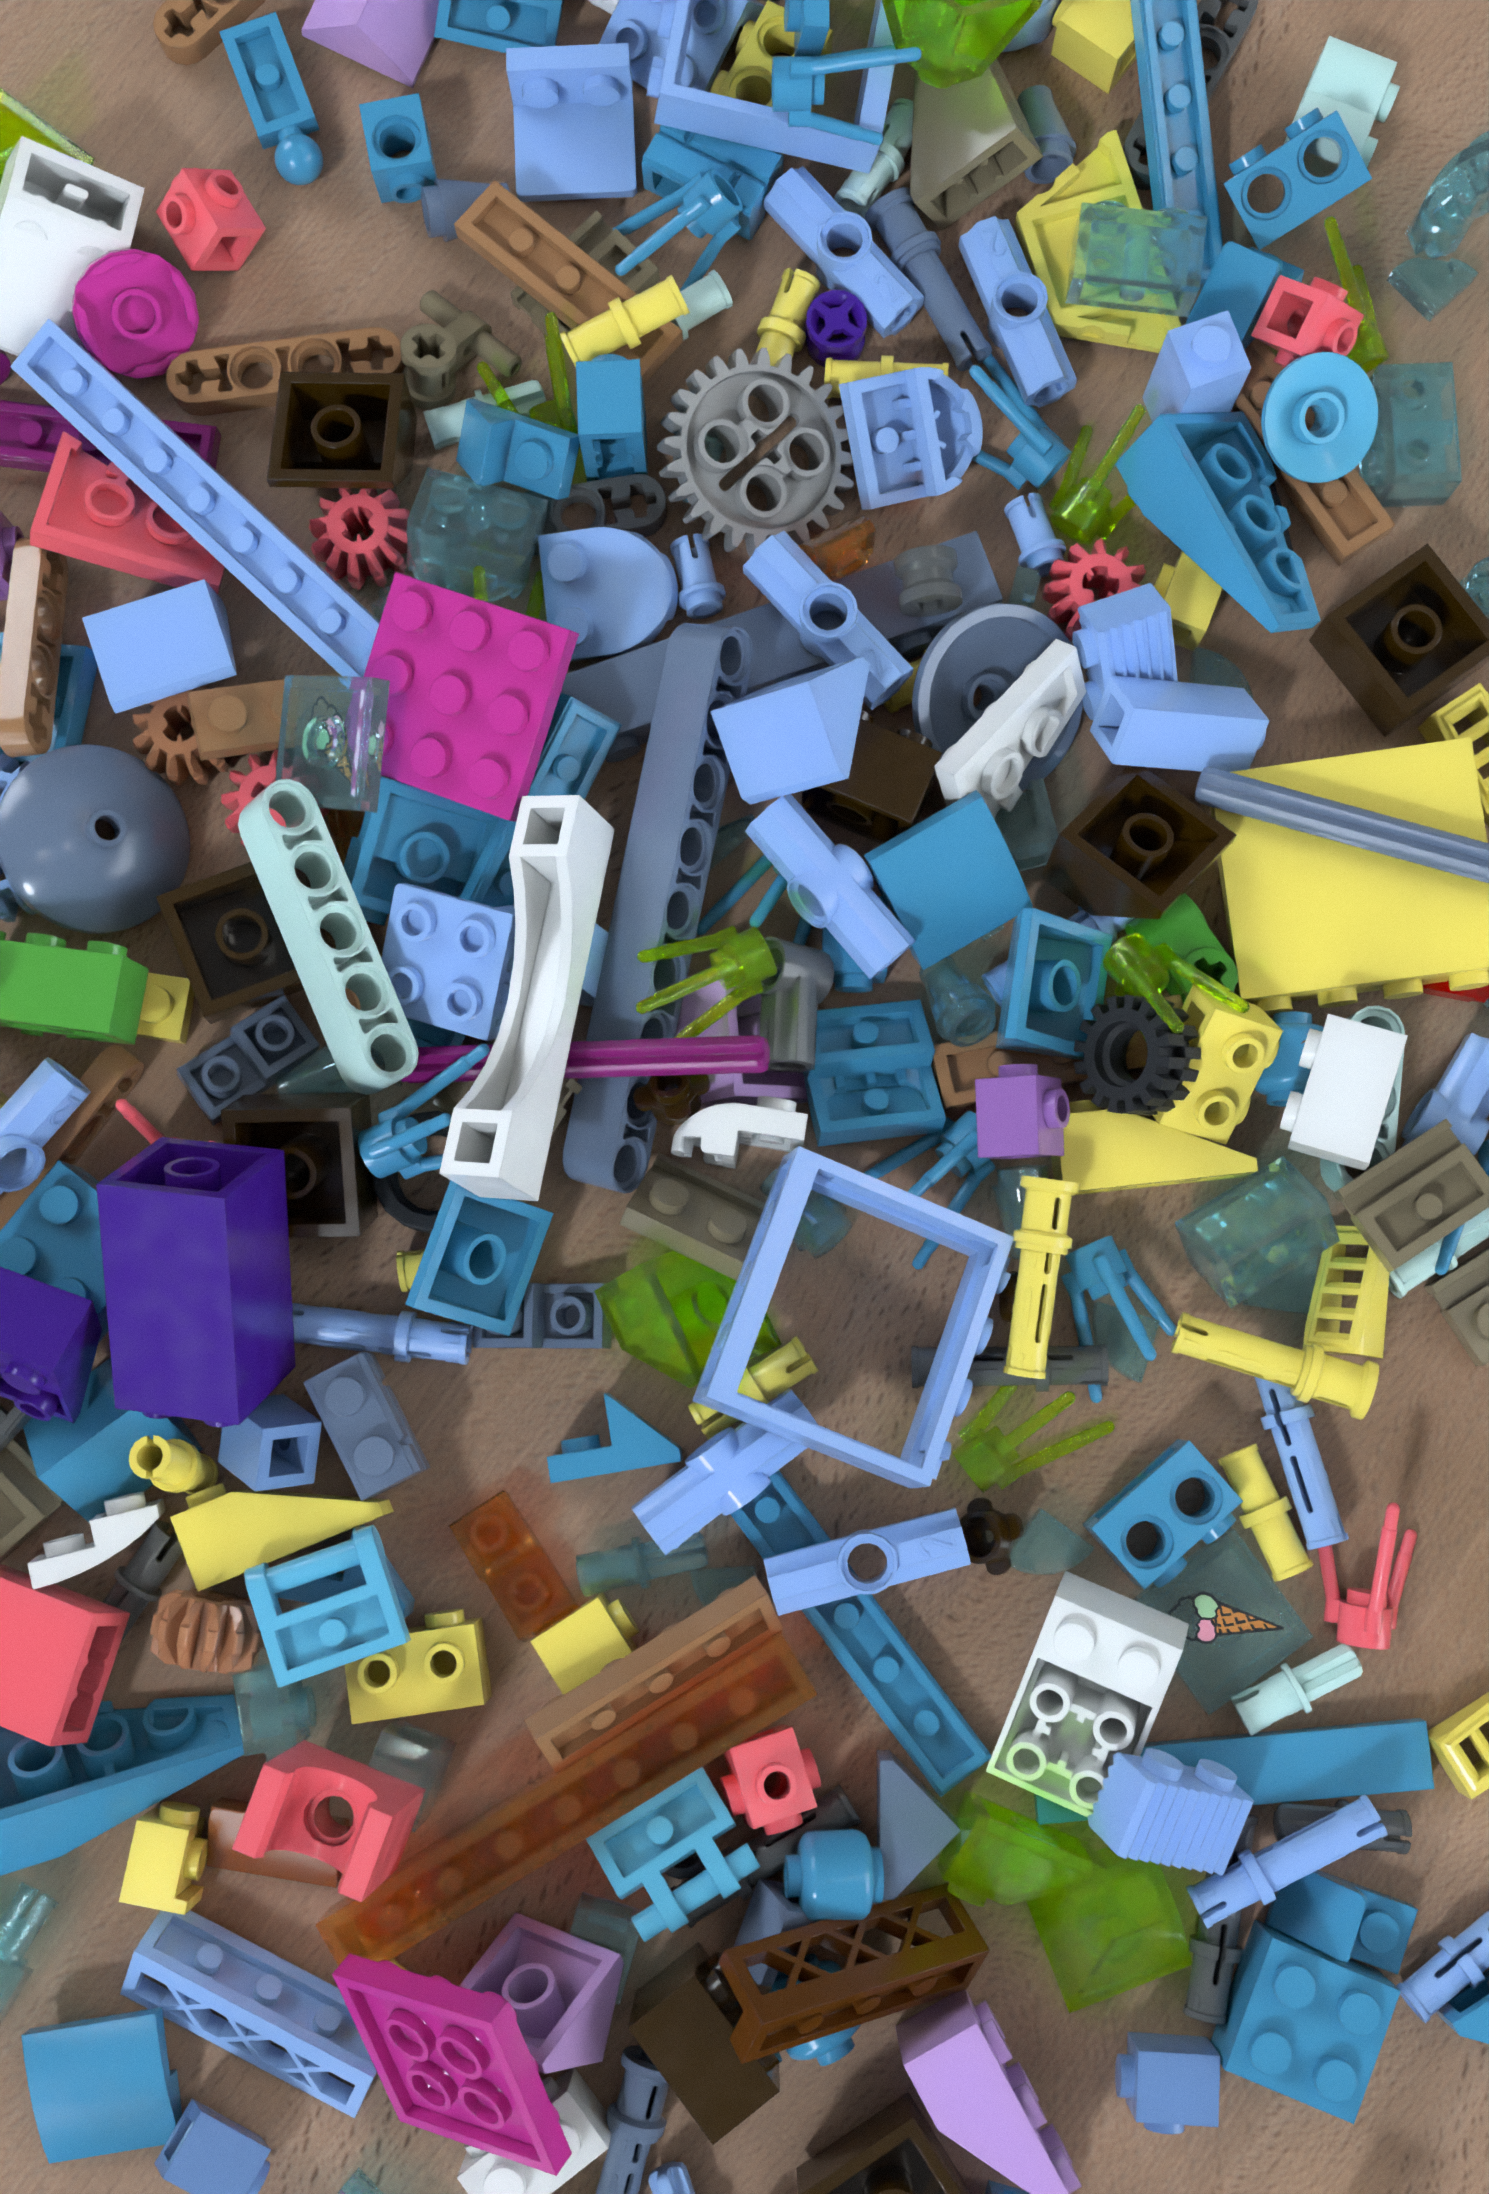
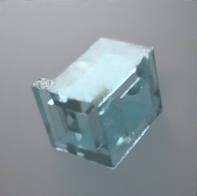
(272, 1716)

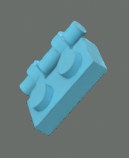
(661, 1835)

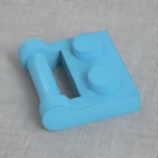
(332, 1628)

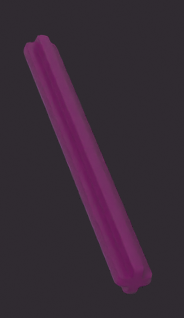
(625, 1058)

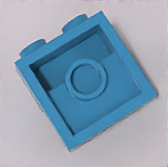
(414, 842)

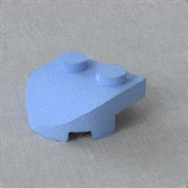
(909, 434)
(607, 589)

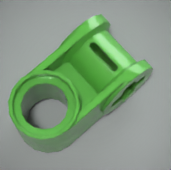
(1192, 940)

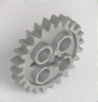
(720, 409)

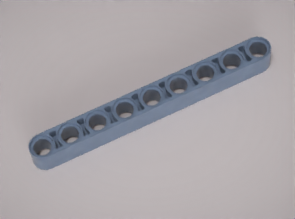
(658, 892)

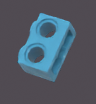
(1303, 192)
(611, 417)
(1152, 1499)

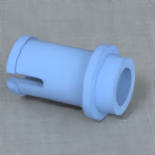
(1034, 534)
(700, 591)

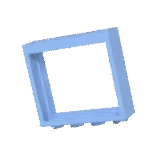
(757, 123)
(963, 1337)

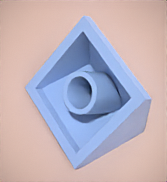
(162, 645)
(794, 731)

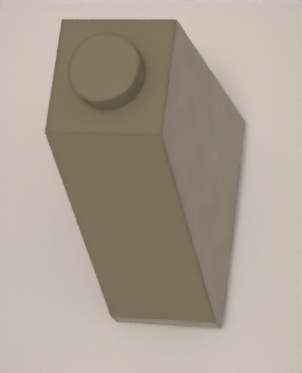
(966, 144)

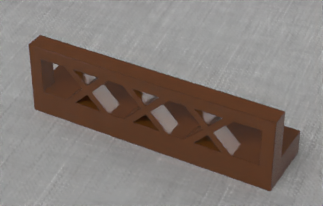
(857, 1993)

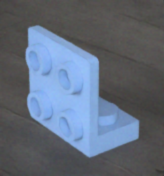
(709, 40)
(573, 122)
(450, 959)

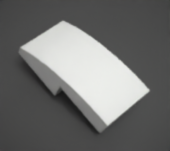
(112, 1531)

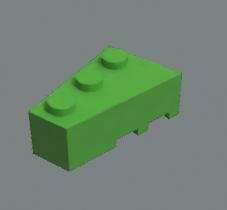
(69, 990)

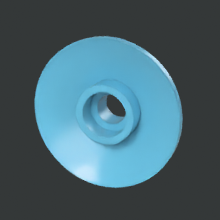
(1343, 413)

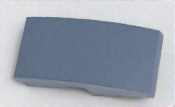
(249, 1059)
(554, 1318)

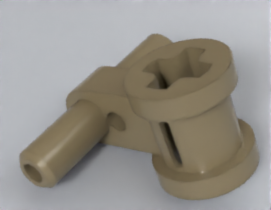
(437, 352)

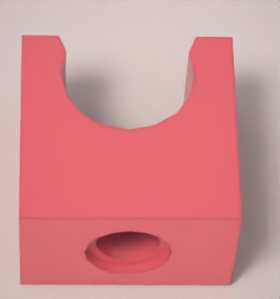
(294, 1815)

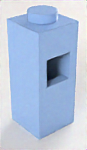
(1198, 369)
(1178, 725)

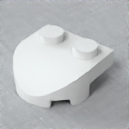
(725, 1126)

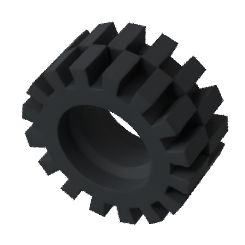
(1106, 1057)

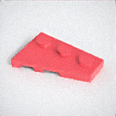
(111, 522)

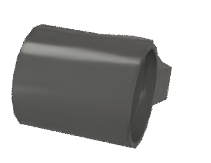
(791, 1003)

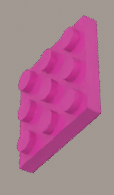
(466, 693)
(453, 2062)

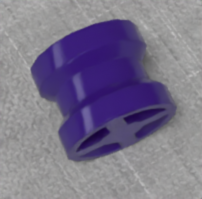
(835, 314)

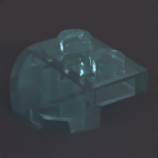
(1453, 202)
(470, 525)

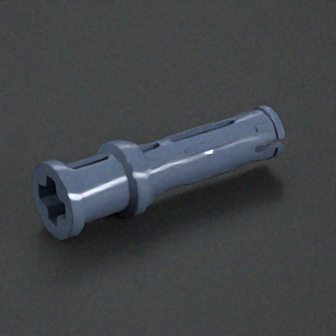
(916, 256)
(634, 2123)

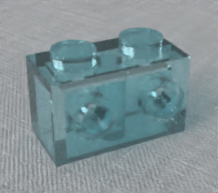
(1136, 258)
(1416, 436)
(1249, 1230)

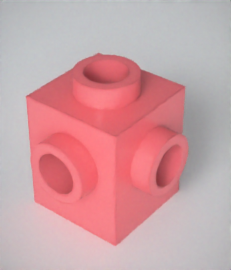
(210, 219)
(1307, 320)
(752, 1762)

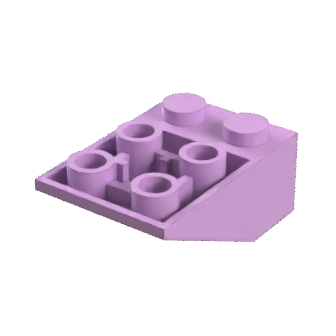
(989, 2109)

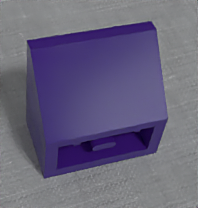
(45, 1347)

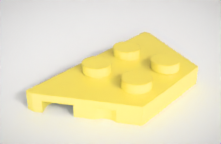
(1046, 238)

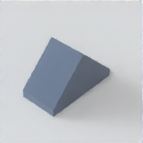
(909, 1824)

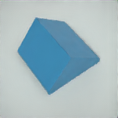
(1051, 984)
(479, 1259)
(90, 1457)

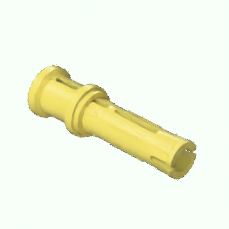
(1041, 1243)
(1305, 1371)

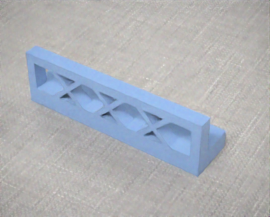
(260, 1999)

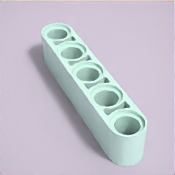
(334, 907)

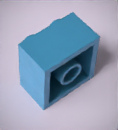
(59, 1237)
(1304, 2022)

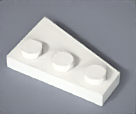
(1014, 730)

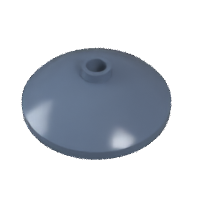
(986, 651)
(60, 860)

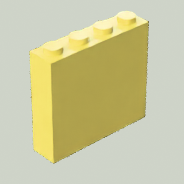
(1344, 919)

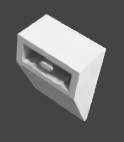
(52, 225)
(1087, 1693)

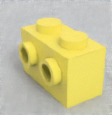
(1232, 1059)
(431, 1673)

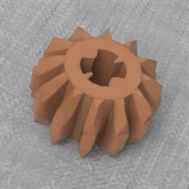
(166, 747)
(206, 1631)

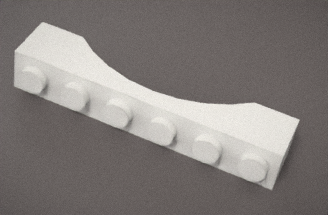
(508, 1115)

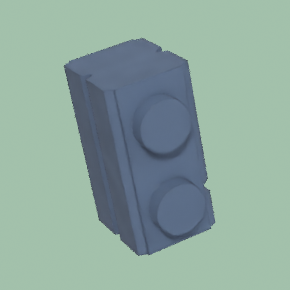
(366, 1425)

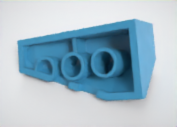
(1210, 494)
(131, 1761)

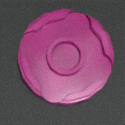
(134, 312)

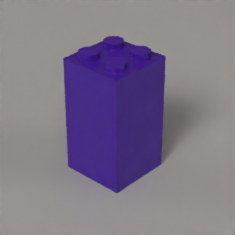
(197, 1279)

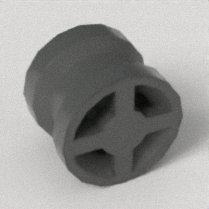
(928, 581)

